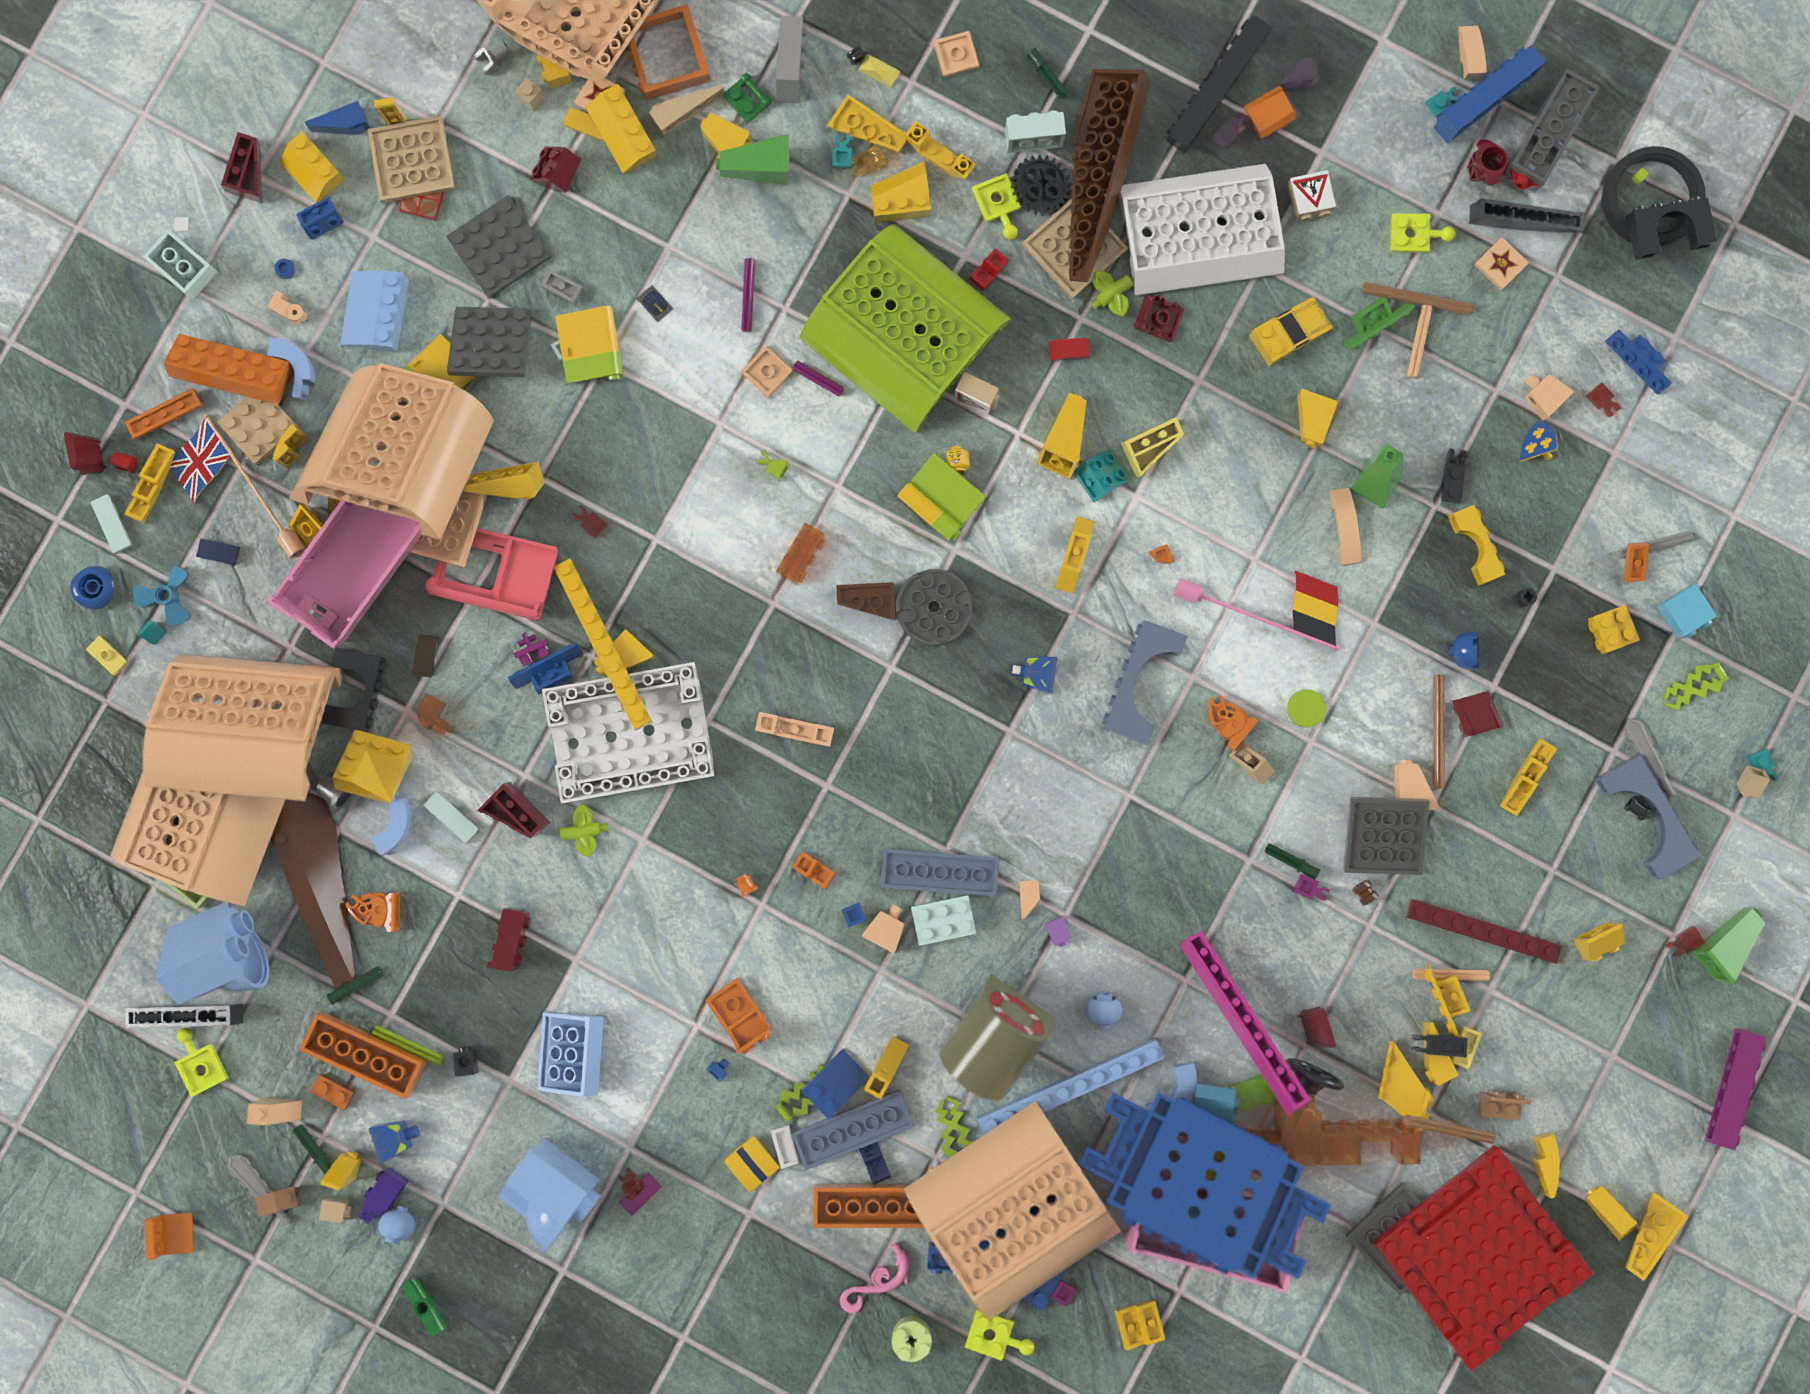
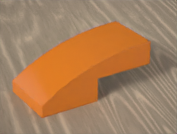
(814, 870)

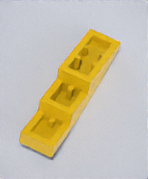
(151, 483)
(1528, 776)

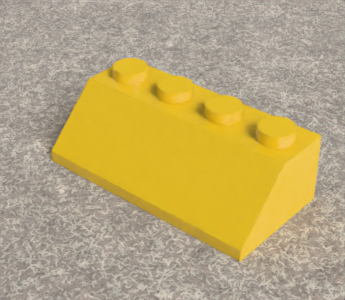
(621, 129)

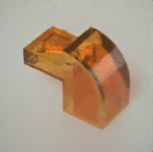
(429, 712)

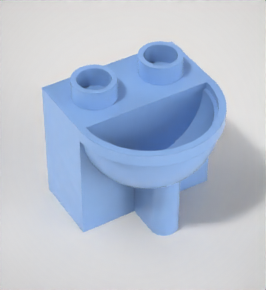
(211, 954)
(549, 1192)

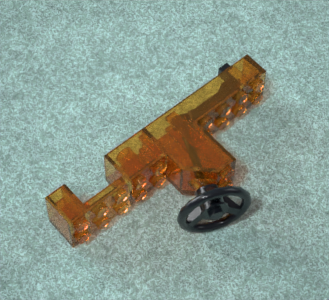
(1319, 1141)

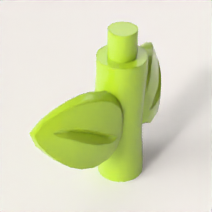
(1111, 292)
(583, 830)

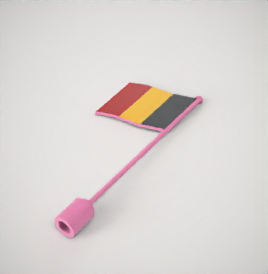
(1312, 608)

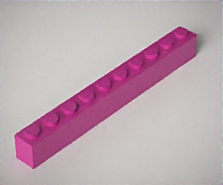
(1245, 1023)

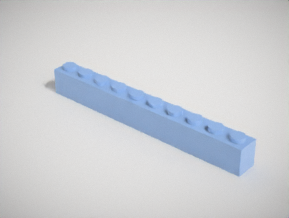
(1077, 1083)

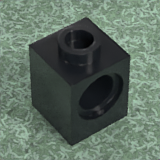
(459, 1068)

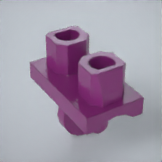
(540, 647)

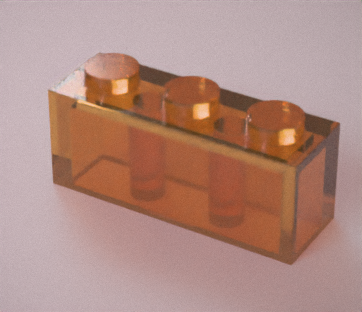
(801, 554)

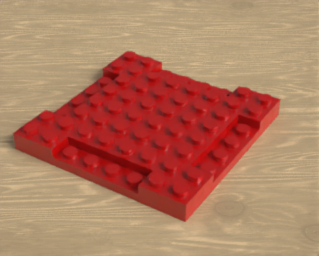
(1482, 1257)

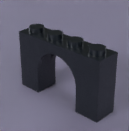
(1693, 214)
(370, 669)

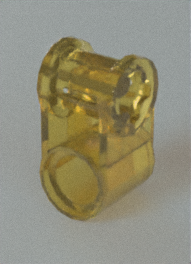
(872, 159)

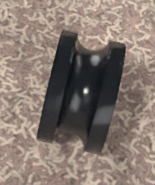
(856, 56)

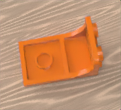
(739, 1016)

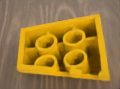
(902, 196)

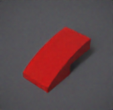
(989, 269)
(1069, 349)

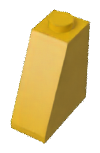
(723, 134)
(1314, 417)
(630, 651)
(1610, 1212)

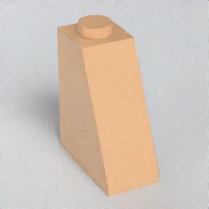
(1412, 784)
(274, 1111)

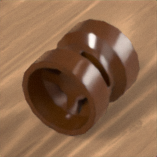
(1364, 890)

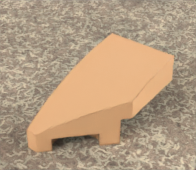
(1028, 897)

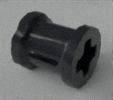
(1528, 592)
(1637, 808)

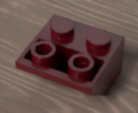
(555, 168)

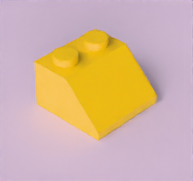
(1600, 941)

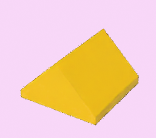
(306, 523)

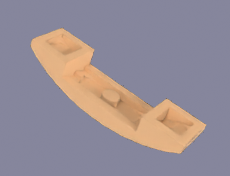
(1347, 526)
(794, 729)

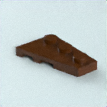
(868, 598)

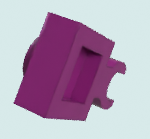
(1308, 888)

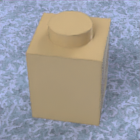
(530, 94)
(1752, 782)
(335, 1210)

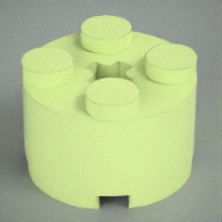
(921, 1333)

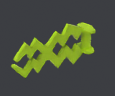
(1688, 689)
(786, 1095)
(953, 1124)

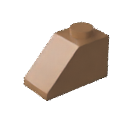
(276, 1201)

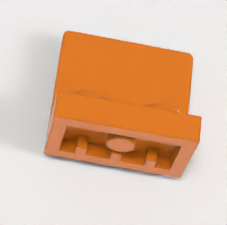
(169, 1235)

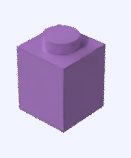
(1058, 932)

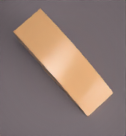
(1472, 52)

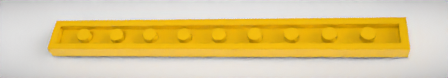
(603, 645)

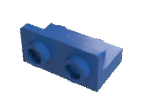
(319, 218)

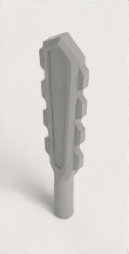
(1643, 744)
(249, 1178)

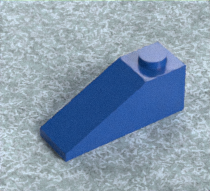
(344, 120)

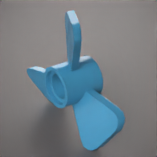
(174, 612)

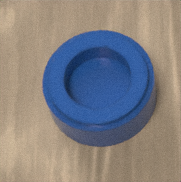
(284, 268)

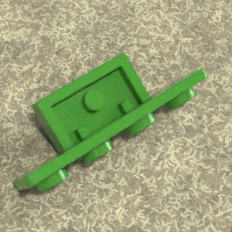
(1374, 319)

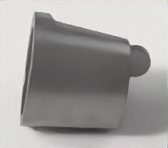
(327, 791)

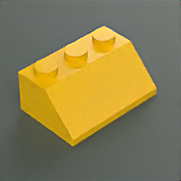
(310, 167)

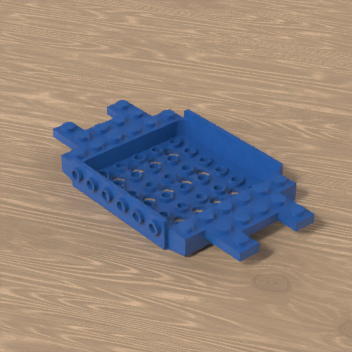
(1142, 1151)

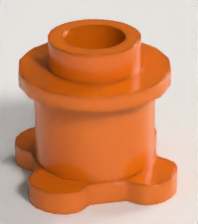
(745, 884)

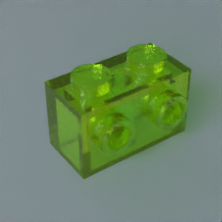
(1253, 1092)

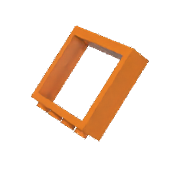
(676, 83)

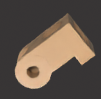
(289, 311)

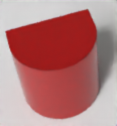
(124, 462)

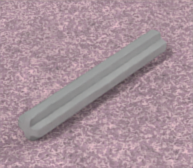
(1663, 542)

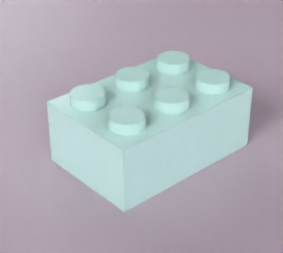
(1035, 132)
(180, 264)
(943, 920)

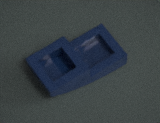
(217, 552)
(875, 1163)

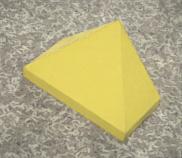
(879, 70)

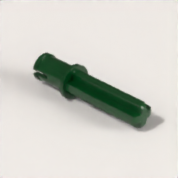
(1046, 72)
(1287, 858)
(355, 985)
(312, 1148)

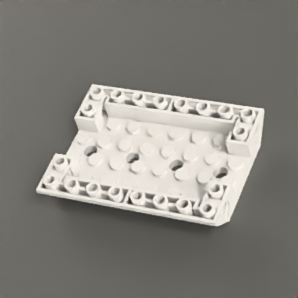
(1206, 251)
(634, 759)

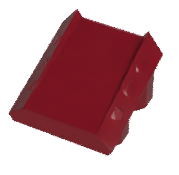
(1159, 317)
(84, 453)
(1477, 714)
(1317, 1028)

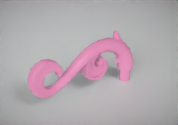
(879, 1286)

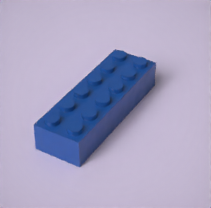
(1489, 93)

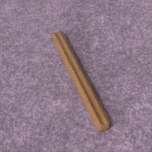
(1417, 298)
(1439, 731)
(1449, 1129)

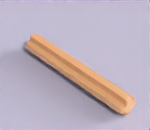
(1419, 341)
(1477, 975)

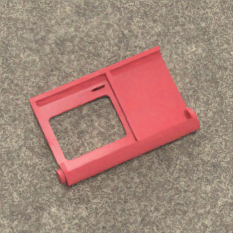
(520, 580)

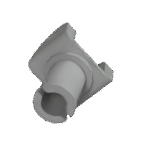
(493, 55)

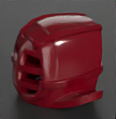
(1485, 163)

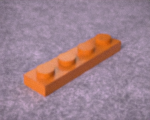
(164, 413)

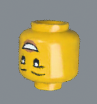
(958, 459)

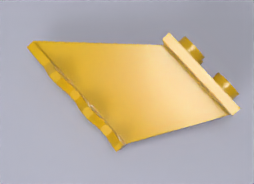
(1402, 1087)

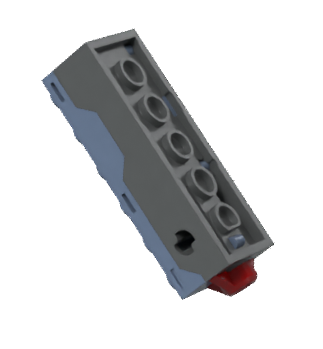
(1551, 131)

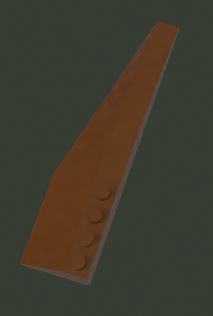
(1101, 159)
(311, 862)

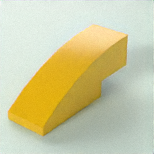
(1547, 1163)

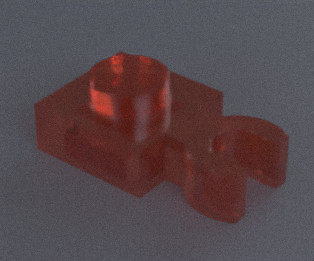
(1601, 397)
(591, 523)
(1688, 941)
(632, 1184)

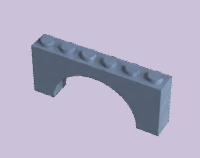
(1123, 714)
(1673, 845)

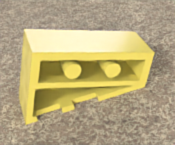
(1150, 445)

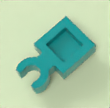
(1441, 101)
(841, 155)
(1763, 761)

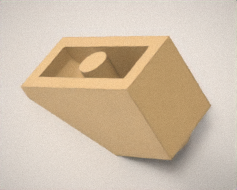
(1252, 763)

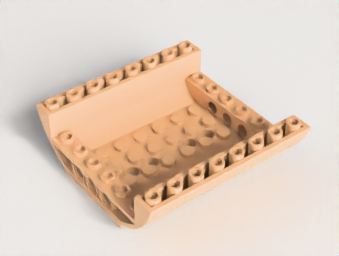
(594, 38)
(425, 453)
(231, 743)
(212, 848)
(993, 1188)

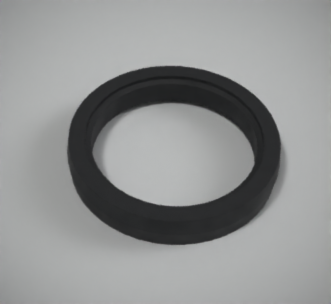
(1664, 155)

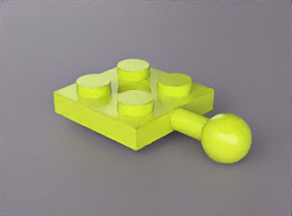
(994, 210)
(1421, 226)
(188, 1065)
(996, 1346)

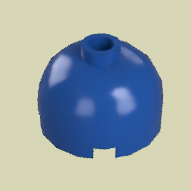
(1466, 650)

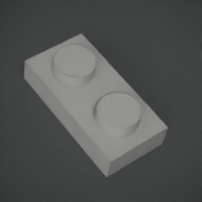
(562, 286)

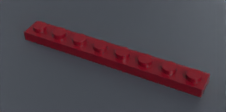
(1484, 931)

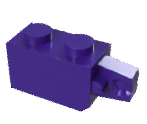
(383, 1194)

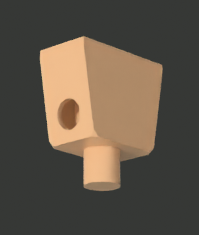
(1546, 394)
(886, 929)

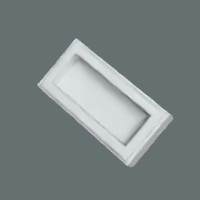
(785, 1146)

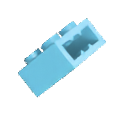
(1687, 611)
(1218, 1101)

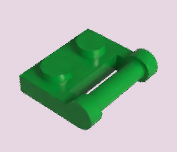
(741, 100)

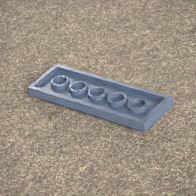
(939, 872)
(852, 1129)

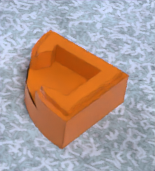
(1162, 554)

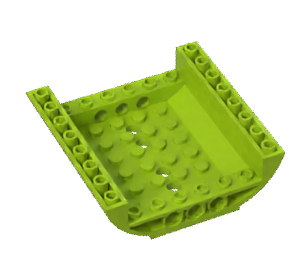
(880, 345)

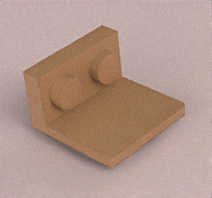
(1503, 1106)

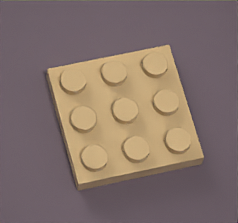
(256, 427)

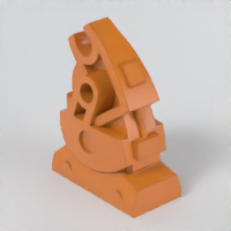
(1230, 724)
(380, 911)

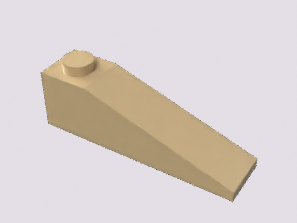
(677, 111)

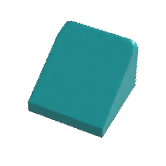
(152, 632)

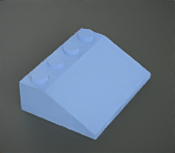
(375, 310)
(570, 1054)

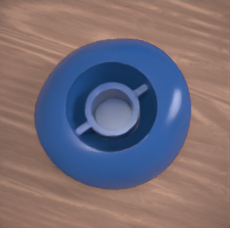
(92, 587)

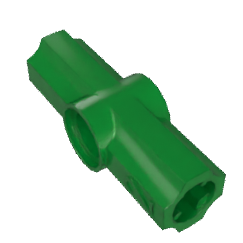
(431, 1318)

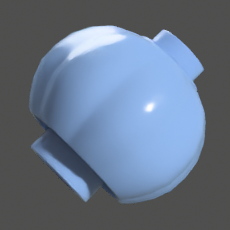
(1104, 1009)
(397, 1225)

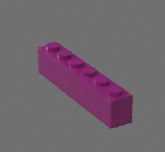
(1735, 1089)

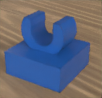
(853, 914)
(717, 1070)

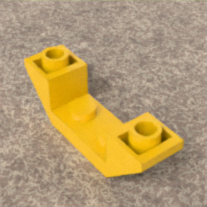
(937, 154)
(1075, 554)

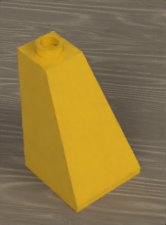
(1064, 441)

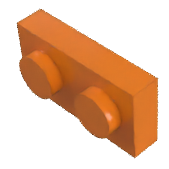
(1636, 562)
(332, 1091)

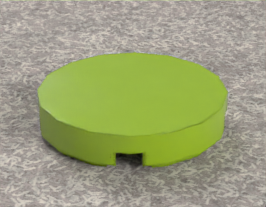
(1306, 708)

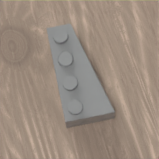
(790, 59)

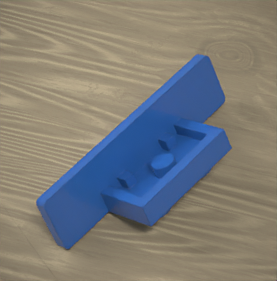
(1641, 359)
(548, 671)

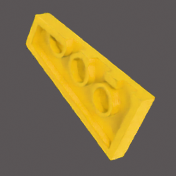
(863, 123)
(1655, 1234)

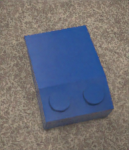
(835, 1084)

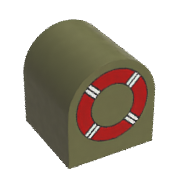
(995, 1040)

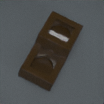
(425, 655)

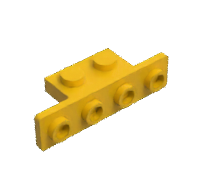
(1450, 996)

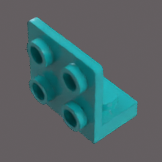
(1101, 474)

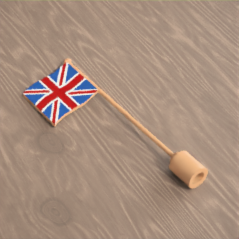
(204, 458)

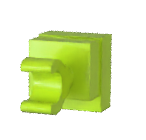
(774, 468)

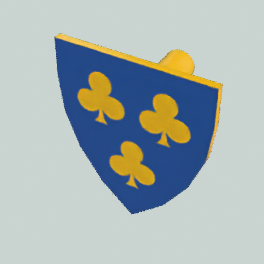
(1539, 441)

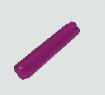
(818, 378)

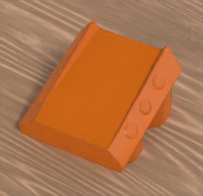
(1270, 112)

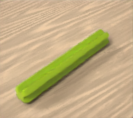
(408, 1045)

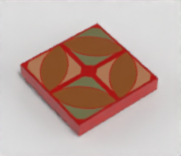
(423, 206)

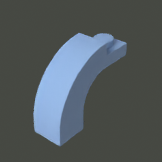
(300, 362)
(397, 829)
(1185, 1082)

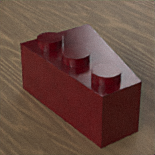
(244, 169)
(515, 811)
(510, 940)

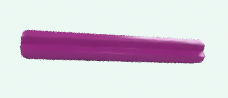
(748, 290)

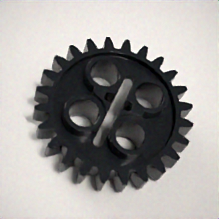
(1024, 185)

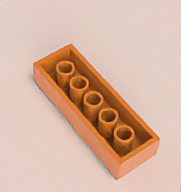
(228, 369)
(363, 1055)
(863, 1206)

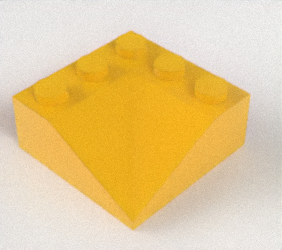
(372, 766)

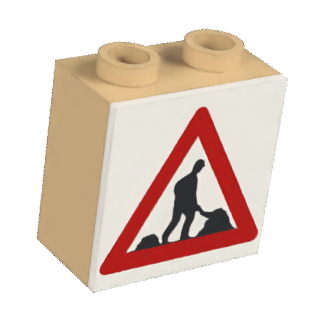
(1311, 196)
(976, 393)

